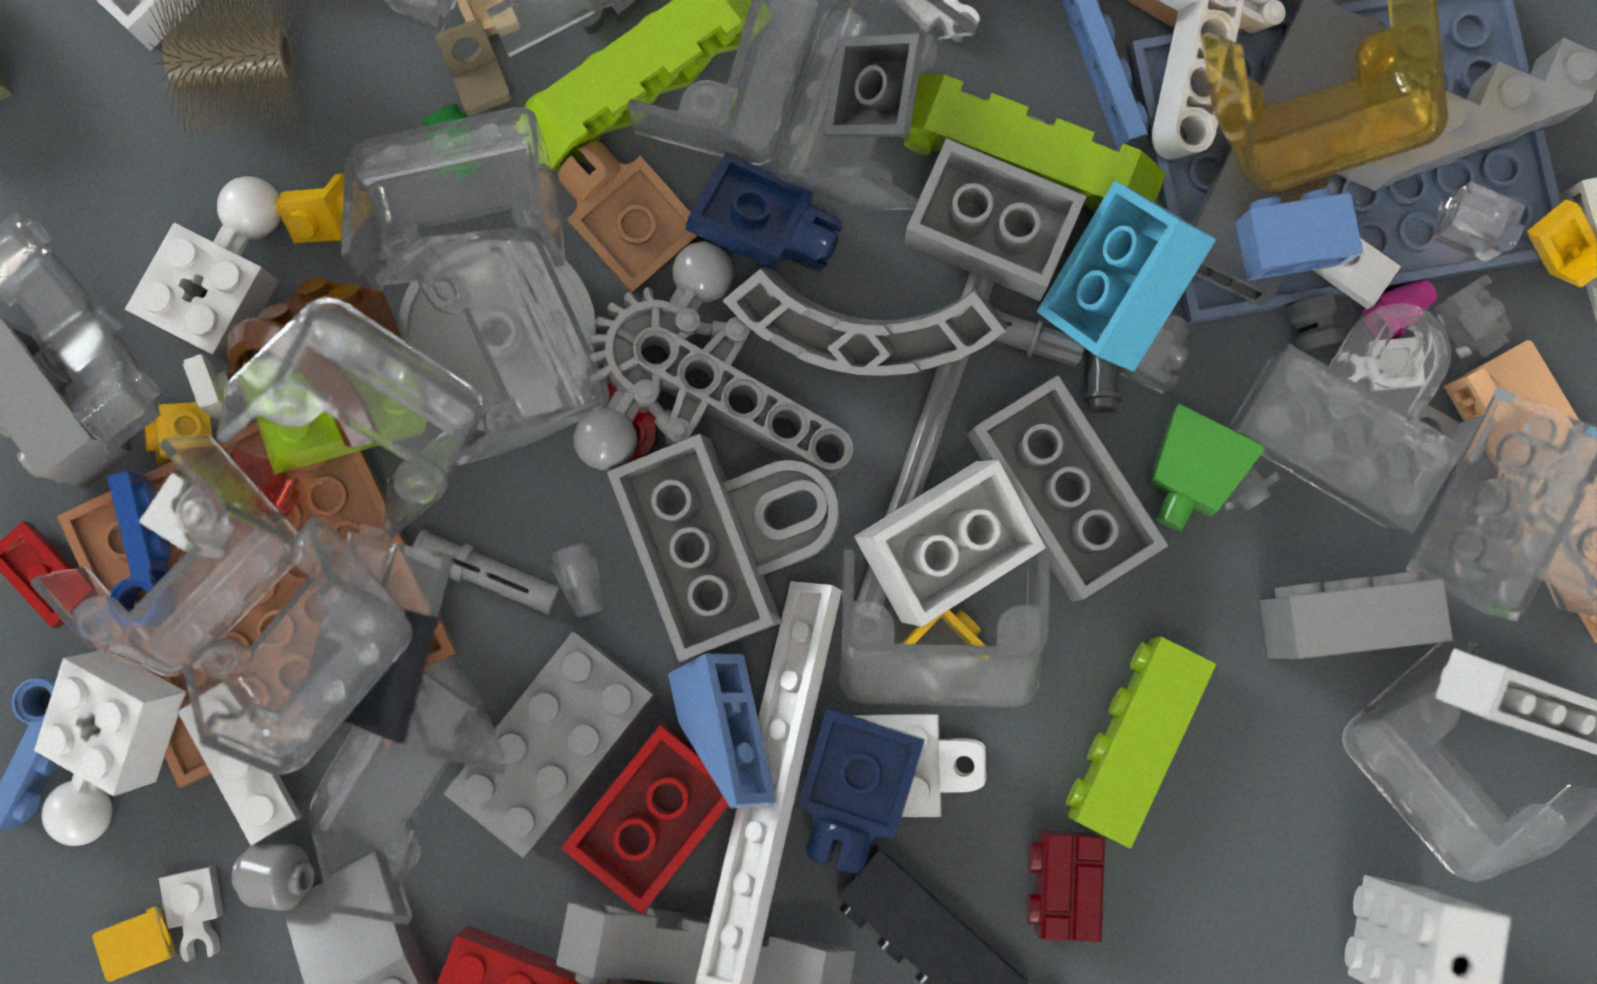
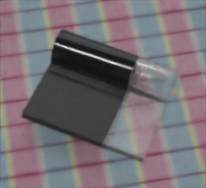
(418, 585)

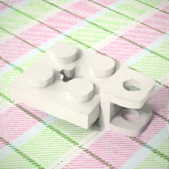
(937, 763)

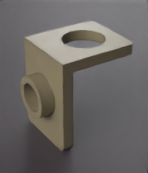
(477, 76)

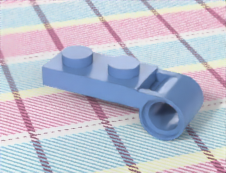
(27, 768)

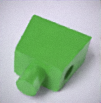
(1198, 466)

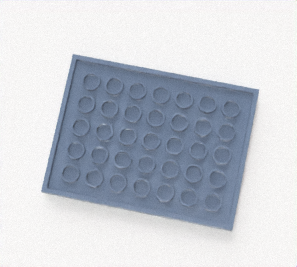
(1396, 217)

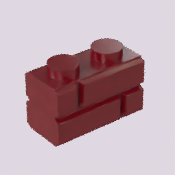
(1067, 886)

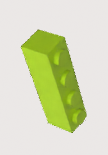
(1140, 739)

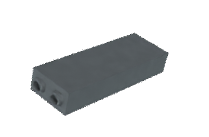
(1310, 55)

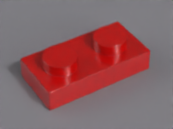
(26, 555)

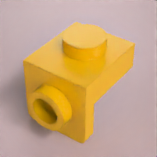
(313, 213)
(1566, 244)
(175, 421)

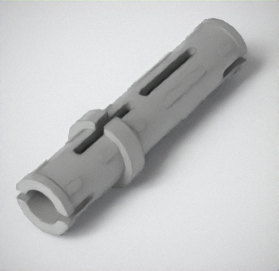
(540, 593)

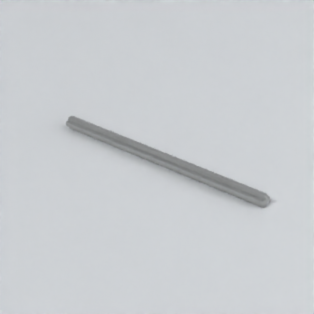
(926, 437)

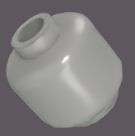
(273, 875)

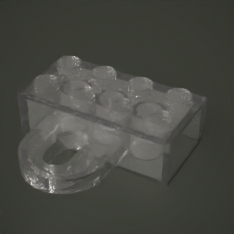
(1354, 424)
(1516, 510)

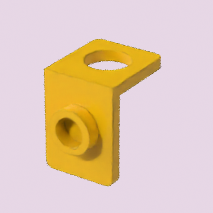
(960, 623)
(134, 944)

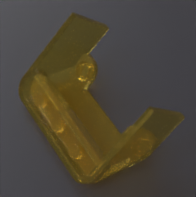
(1383, 112)

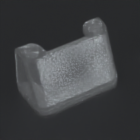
(306, 668)

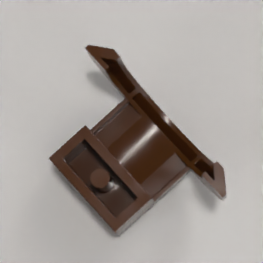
(258, 332)

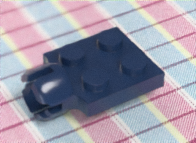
(763, 217)
(856, 787)

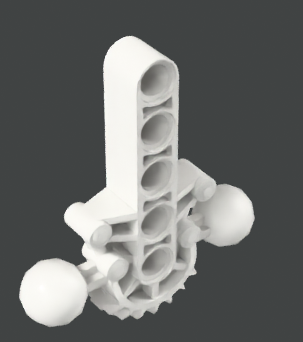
(1177, 100)

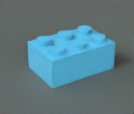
(1125, 276)

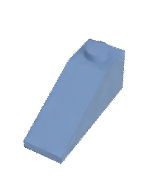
(722, 725)

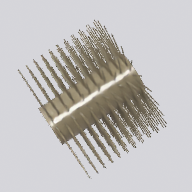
(226, 58)

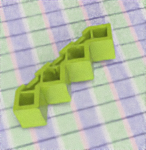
(650, 59)
(1006, 132)

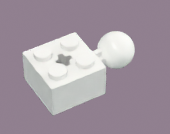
(191, 264)
(109, 730)

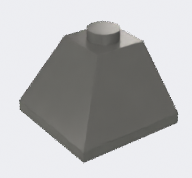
(874, 86)

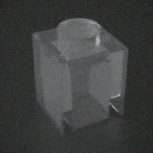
(1480, 222)

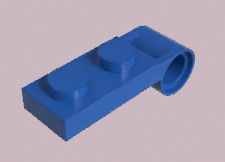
(144, 548)

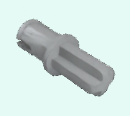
(1040, 340)

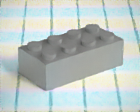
(1069, 489)
(552, 743)

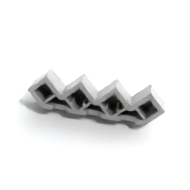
(1497, 110)

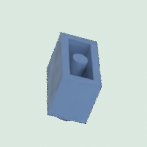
(1298, 234)

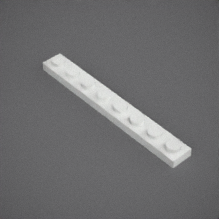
(761, 831)

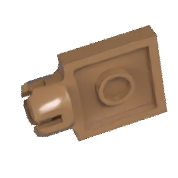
(625, 214)

